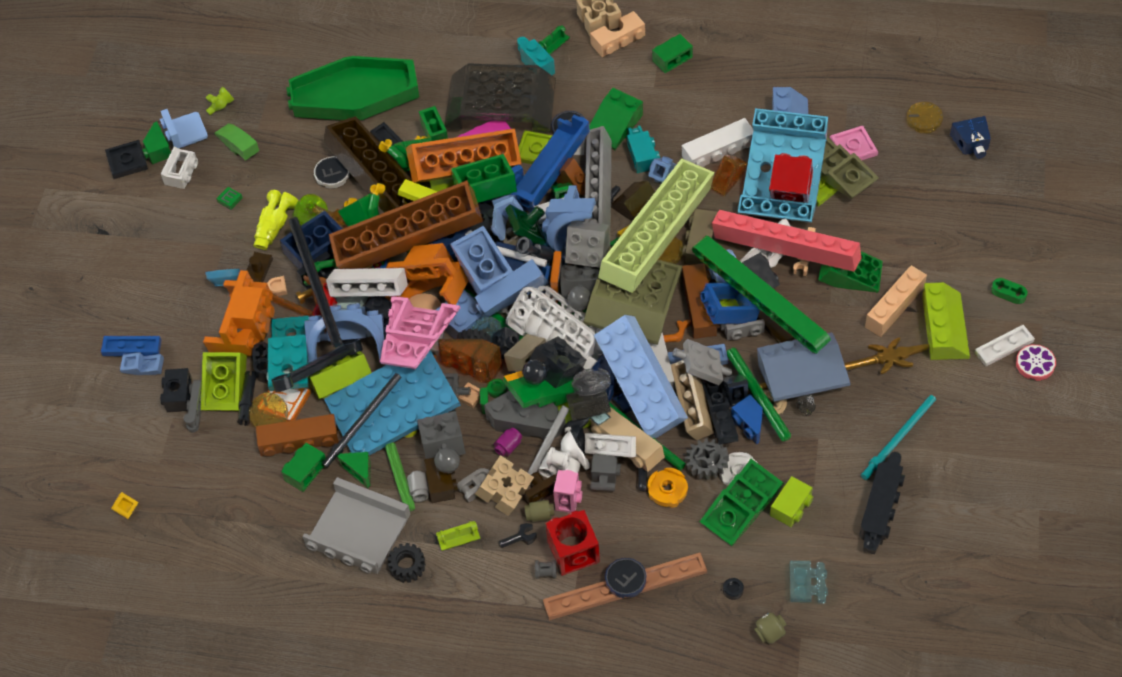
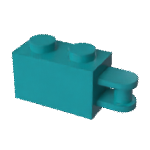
(534, 54)
(641, 149)

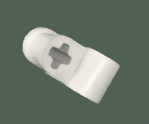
(557, 460)

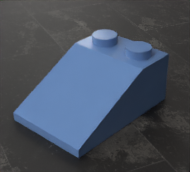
(480, 259)

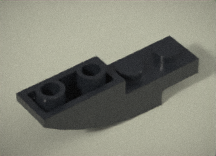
(719, 413)

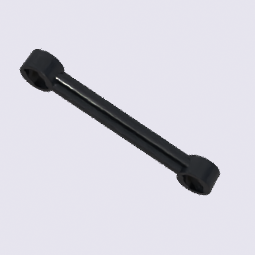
(287, 381)

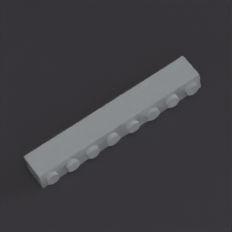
(599, 175)

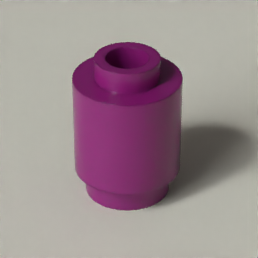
(507, 442)

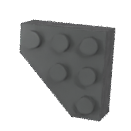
(529, 421)

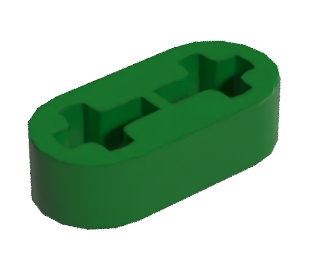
(1009, 291)

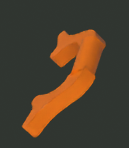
(679, 335)

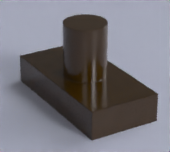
(259, 266)
(541, 489)

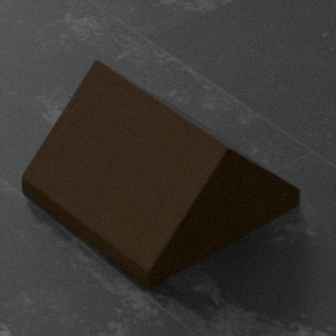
(633, 199)

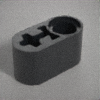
(260, 363)

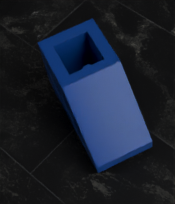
(748, 416)

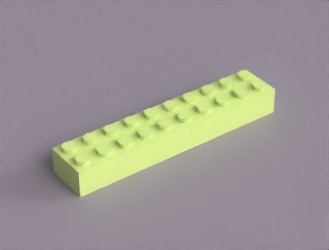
(656, 225)

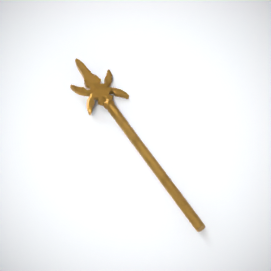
(888, 355)

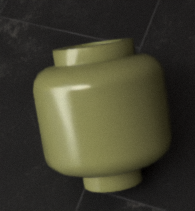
(770, 628)

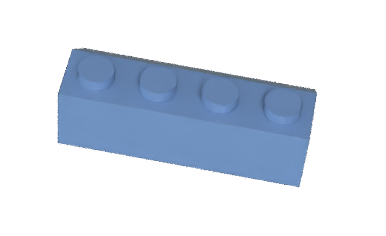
(789, 100)

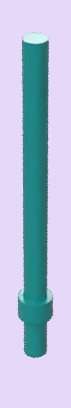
(873, 463)

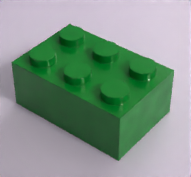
(487, 177)

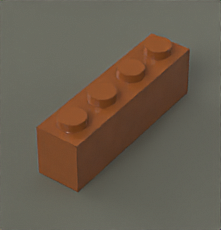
(694, 282)
(291, 435)

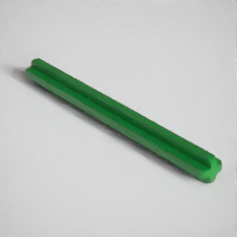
(759, 395)

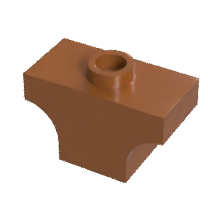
(573, 174)

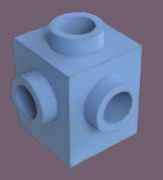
(657, 168)

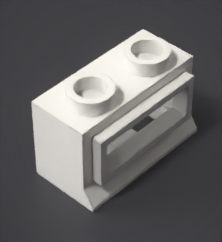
(184, 176)

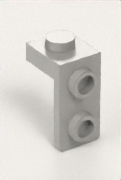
(742, 330)

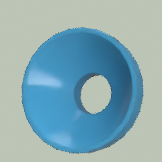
(219, 276)

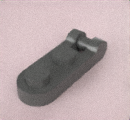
(192, 418)

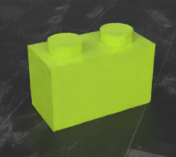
(791, 502)

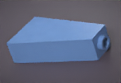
(508, 289)

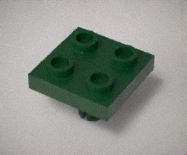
(526, 224)

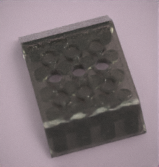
(525, 96)

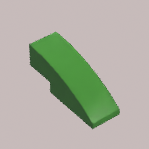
(237, 141)

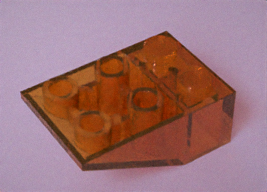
(471, 357)

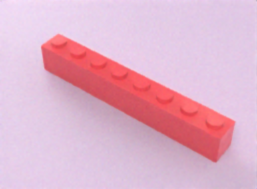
(787, 240)

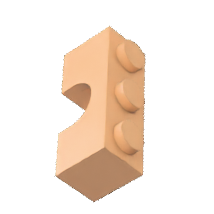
(607, 41)

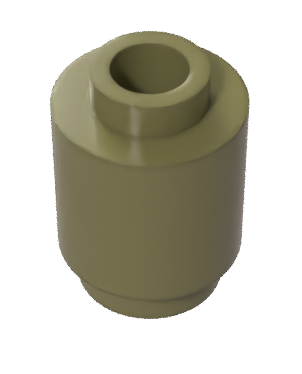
(539, 511)

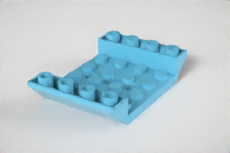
(776, 134)

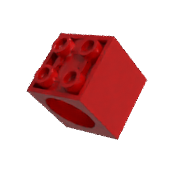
(791, 178)
(572, 557)

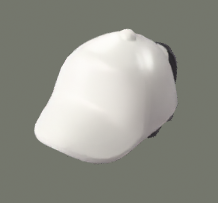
(574, 441)

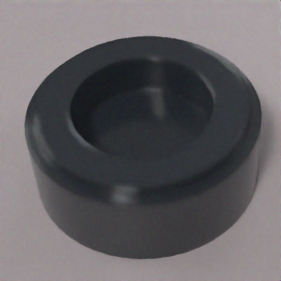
(733, 588)

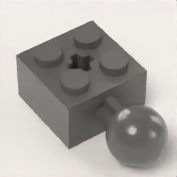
(578, 284)
(442, 440)

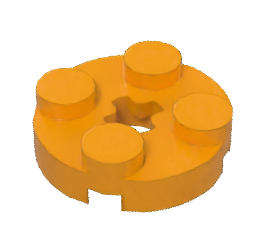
(667, 498)

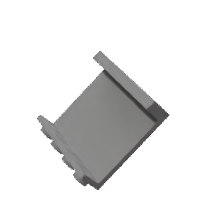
(358, 526)

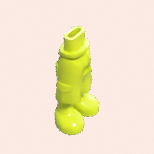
(273, 220)

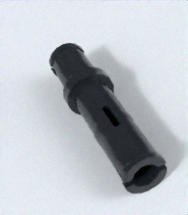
(247, 398)

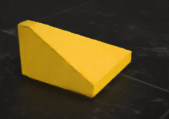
(124, 505)

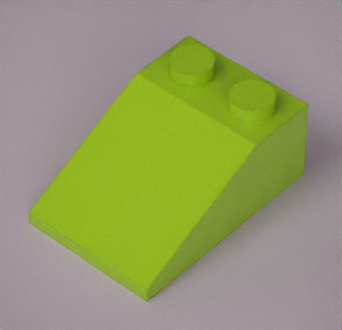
(222, 380)

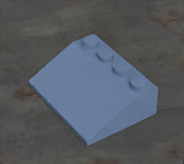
(795, 371)

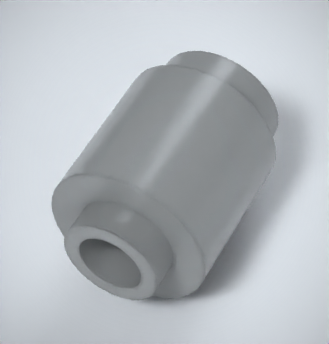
(418, 486)

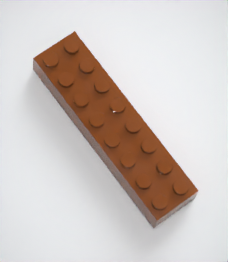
(406, 227)

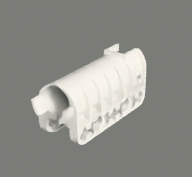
(549, 320)

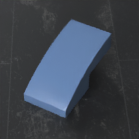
(141, 365)

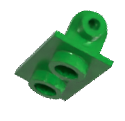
(554, 40)

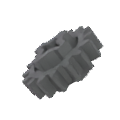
(707, 459)

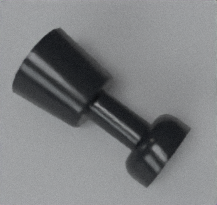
(525, 245)

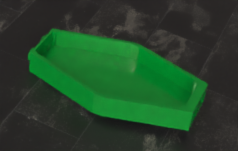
(353, 88)

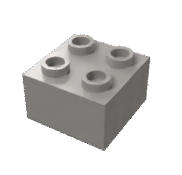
(586, 243)

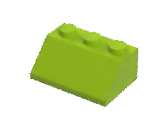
(339, 375)

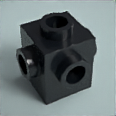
(505, 339)

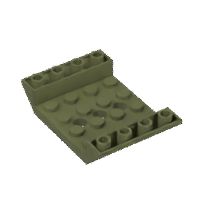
(645, 303)

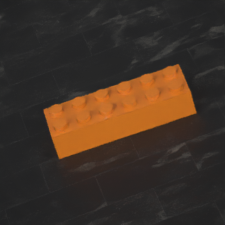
(436, 158)

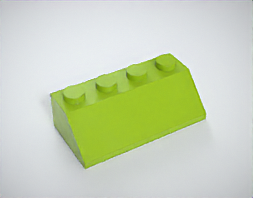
(944, 322)

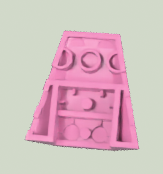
(413, 332)

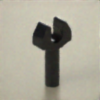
(520, 536)

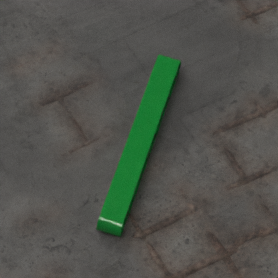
(761, 294)

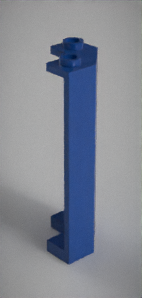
(550, 160)

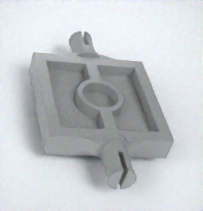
(702, 361)

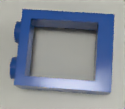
(739, 314)

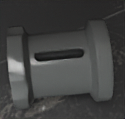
(545, 569)

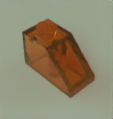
(728, 174)

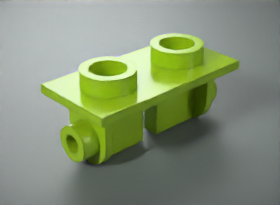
(458, 535)

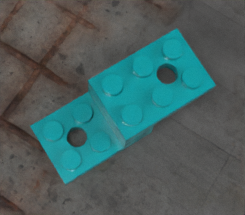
(286, 350)

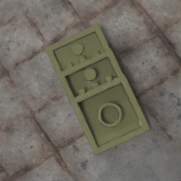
(845, 170)

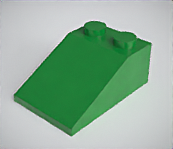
(617, 114)

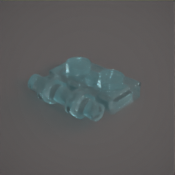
(800, 581)

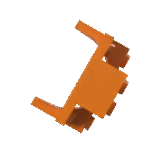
(429, 268)
(248, 310)

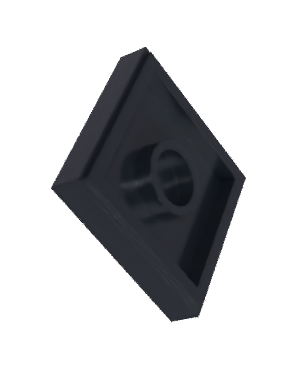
(126, 159)

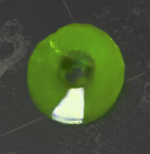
(305, 205)

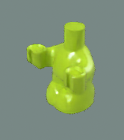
(219, 102)

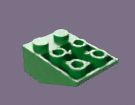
(864, 278)

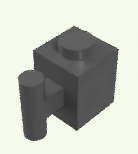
(604, 472)

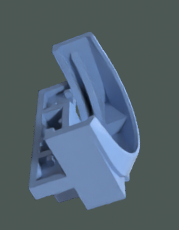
(561, 214)
(351, 324)

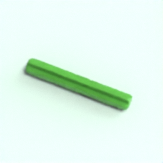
(399, 475)

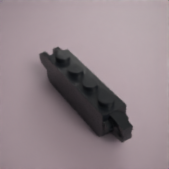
(880, 503)

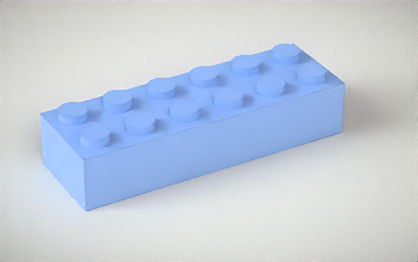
(640, 376)

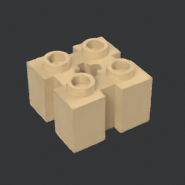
(598, 14)
(493, 488)

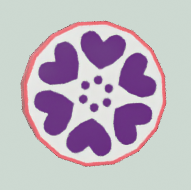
(1035, 362)

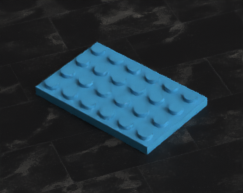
(417, 395)

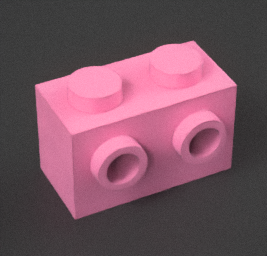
(567, 491)

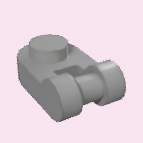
(475, 478)

